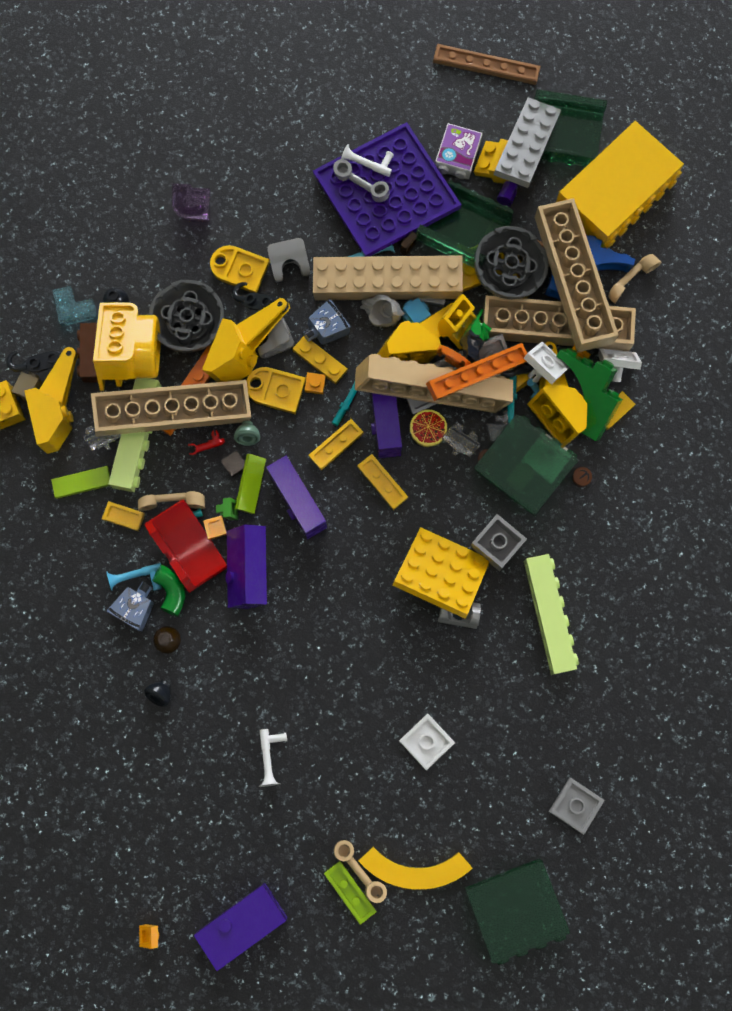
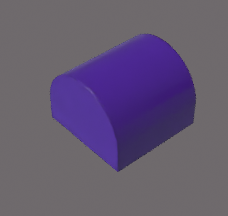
(507, 193)

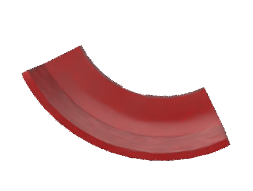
(186, 545)

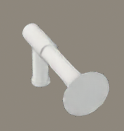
(380, 168)
(266, 739)

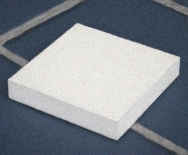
(426, 741)

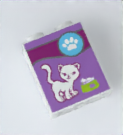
(458, 151)

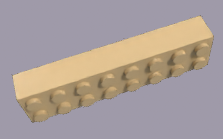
(387, 275)
(576, 275)
(546, 321)
(409, 381)
(170, 407)

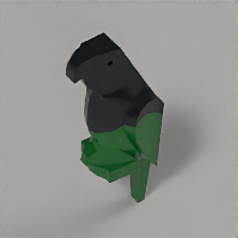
(474, 338)

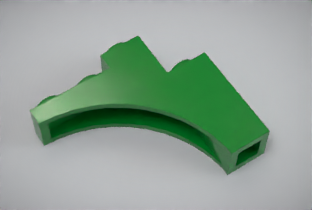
(594, 383)

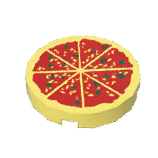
(428, 428)

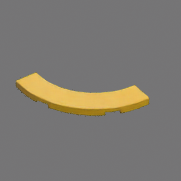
(414, 877)

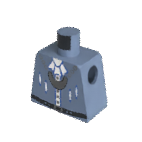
(326, 324)
(133, 606)

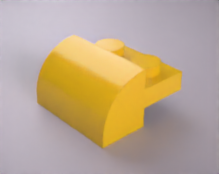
(489, 159)
(457, 320)

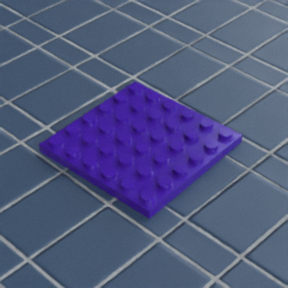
(415, 187)

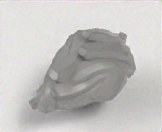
(382, 310)

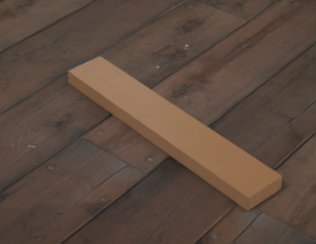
(486, 64)

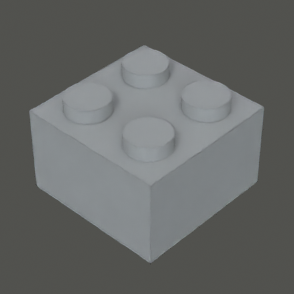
(498, 542)

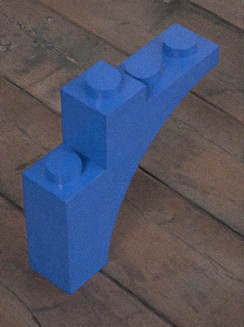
(604, 259)

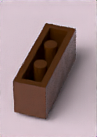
(85, 352)

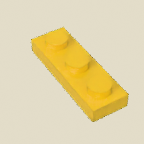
(320, 360)
(336, 444)
(382, 481)

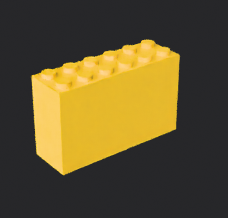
(622, 183)

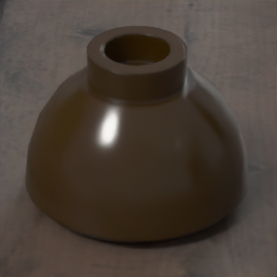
(167, 639)

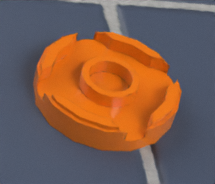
(452, 357)

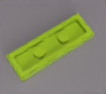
(81, 482)
(250, 483)
(350, 892)

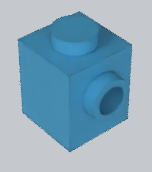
(415, 311)

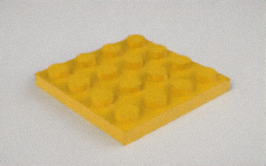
(442, 572)

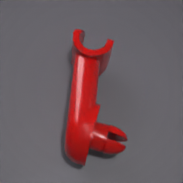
(215, 442)

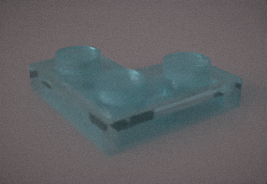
(71, 311)

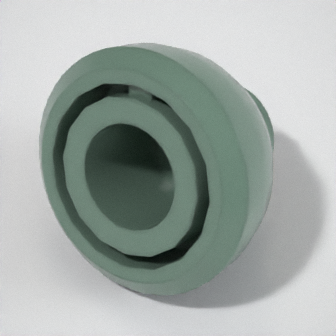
(247, 434)

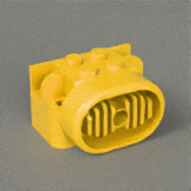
(125, 344)

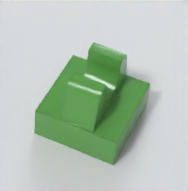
(228, 509)

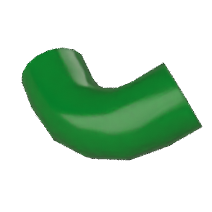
(174, 590)

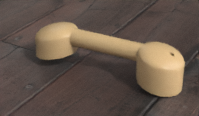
(647, 264)
(193, 499)
(344, 852)

